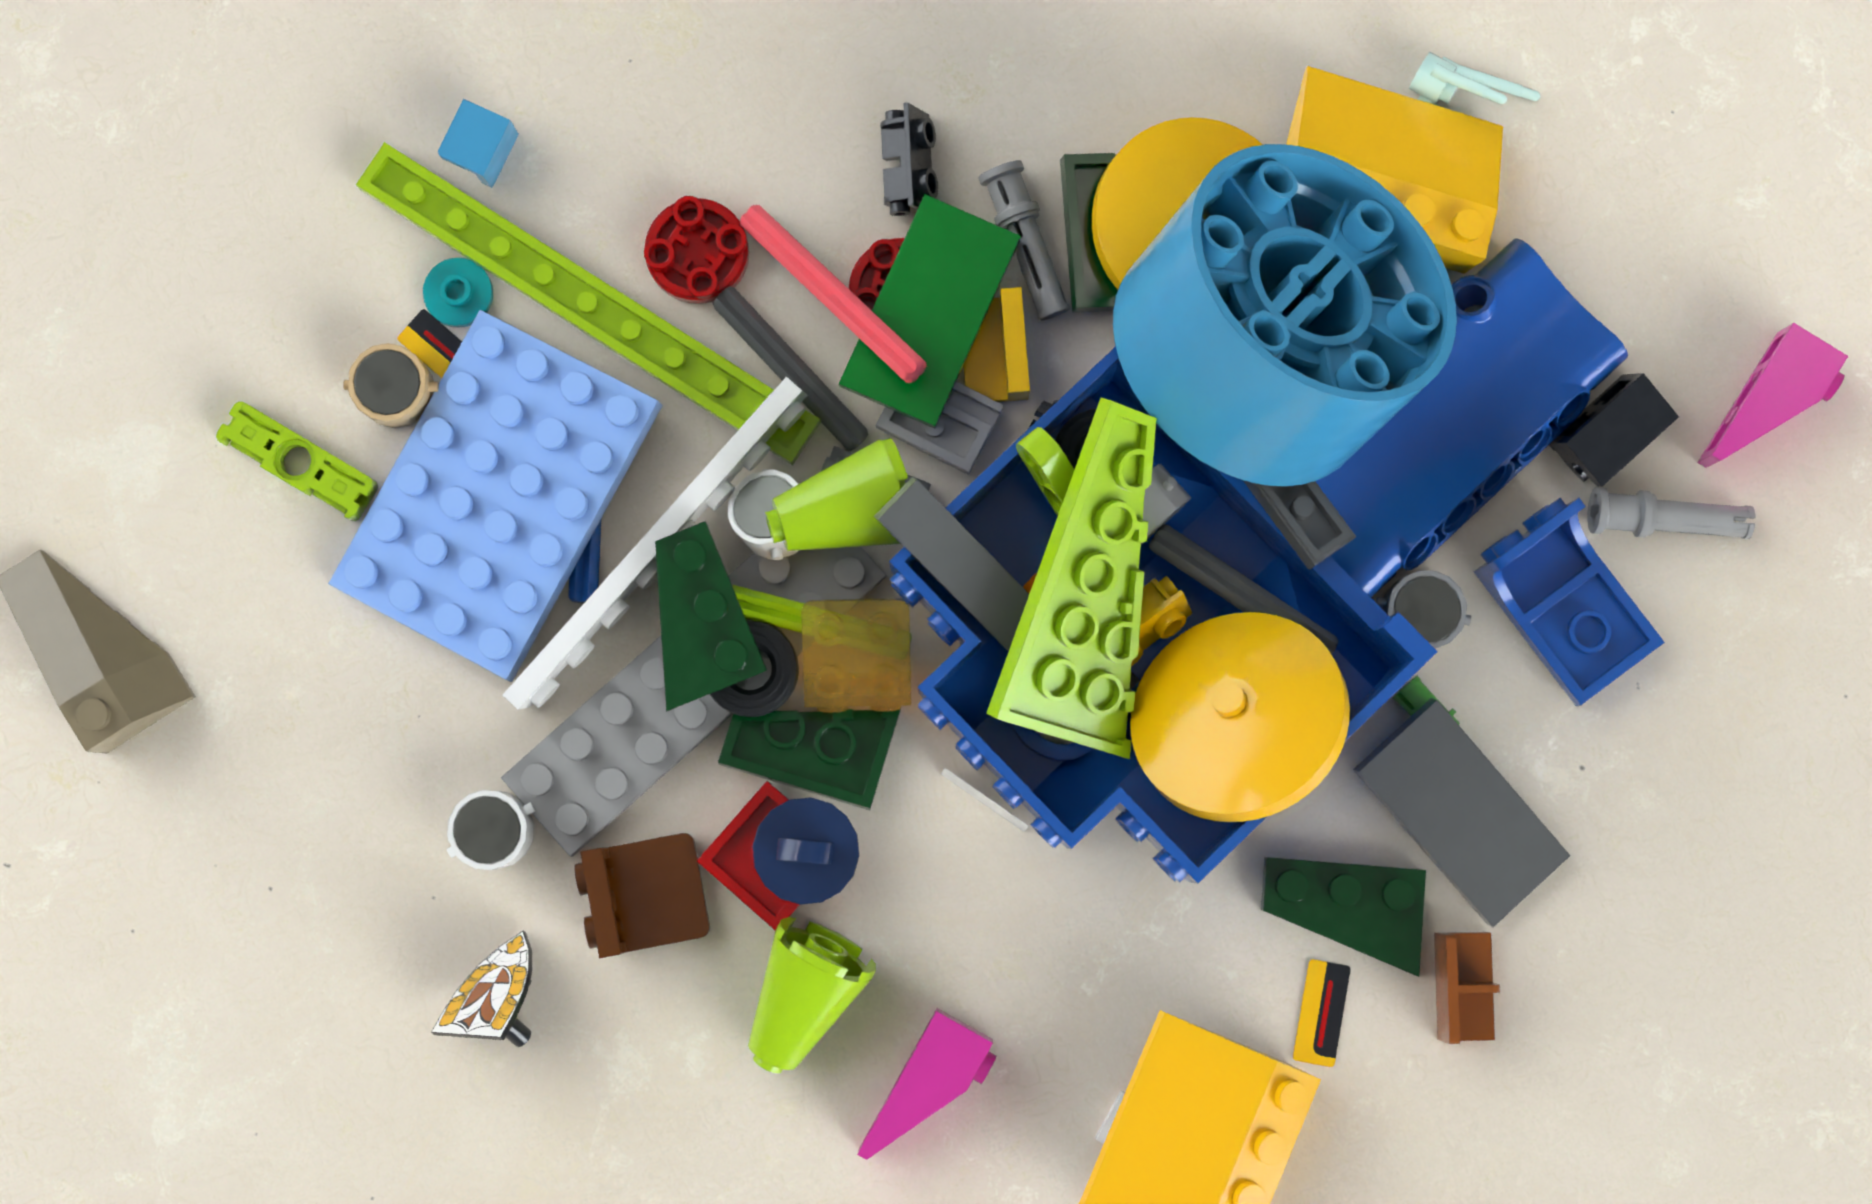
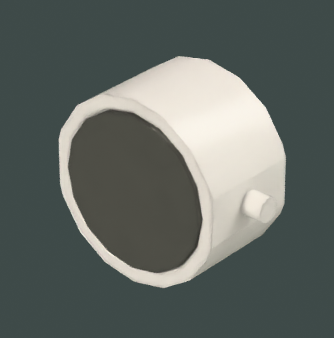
(748, 508)
(490, 830)

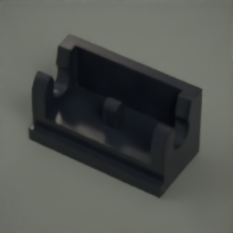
(1614, 429)

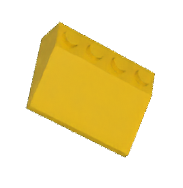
(1423, 154)
(1201, 1122)

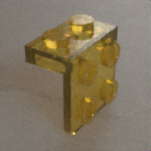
(856, 654)

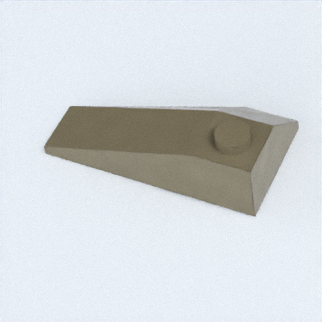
(93, 660)

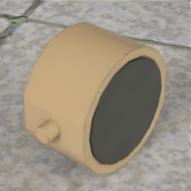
(390, 385)

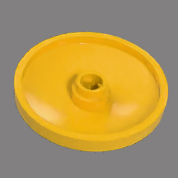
(1152, 181)
(1240, 717)

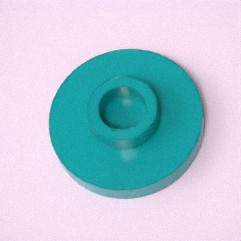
(457, 292)

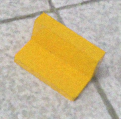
(999, 354)

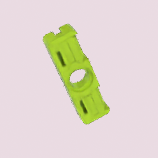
(326, 476)

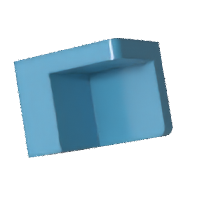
(478, 141)

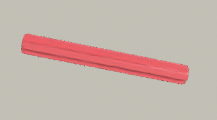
(833, 294)

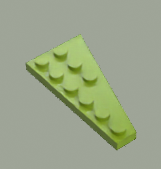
(1085, 606)

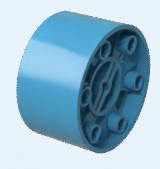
(1283, 315)

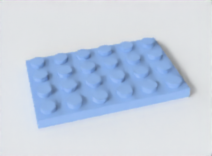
(496, 495)

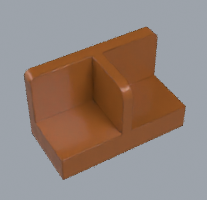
(1464, 987)

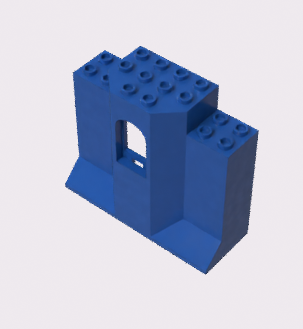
(1078, 785)

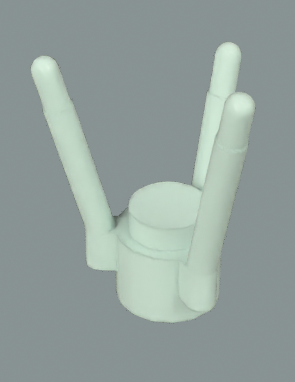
(1441, 77)

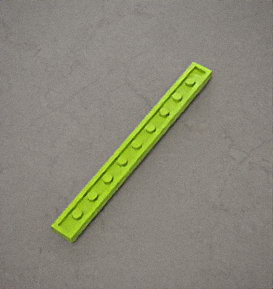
(575, 295)

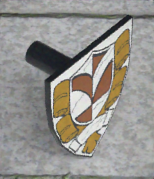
(492, 997)

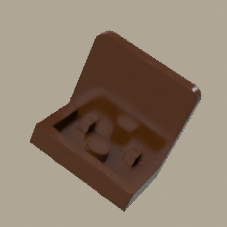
(642, 894)

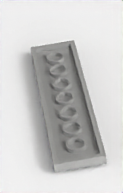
(624, 735)

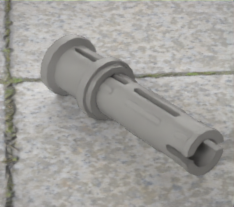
(1019, 216)
(1645, 513)

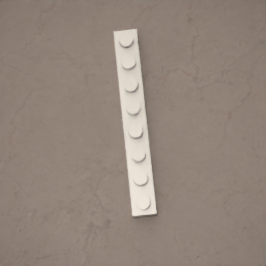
(639, 567)

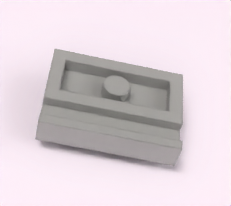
(959, 433)

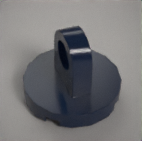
(806, 851)

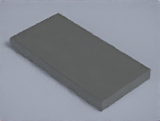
(1461, 812)

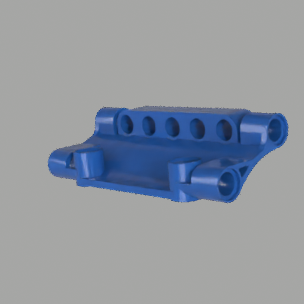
(1501, 398)

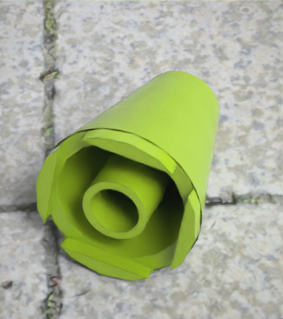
(840, 502)
(804, 991)

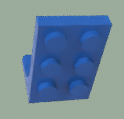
(1567, 602)

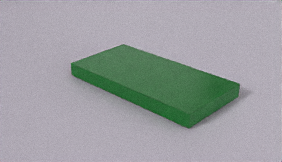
(935, 305)

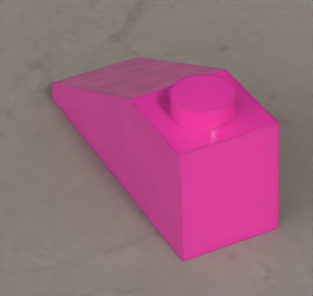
(1787, 380)
(934, 1075)

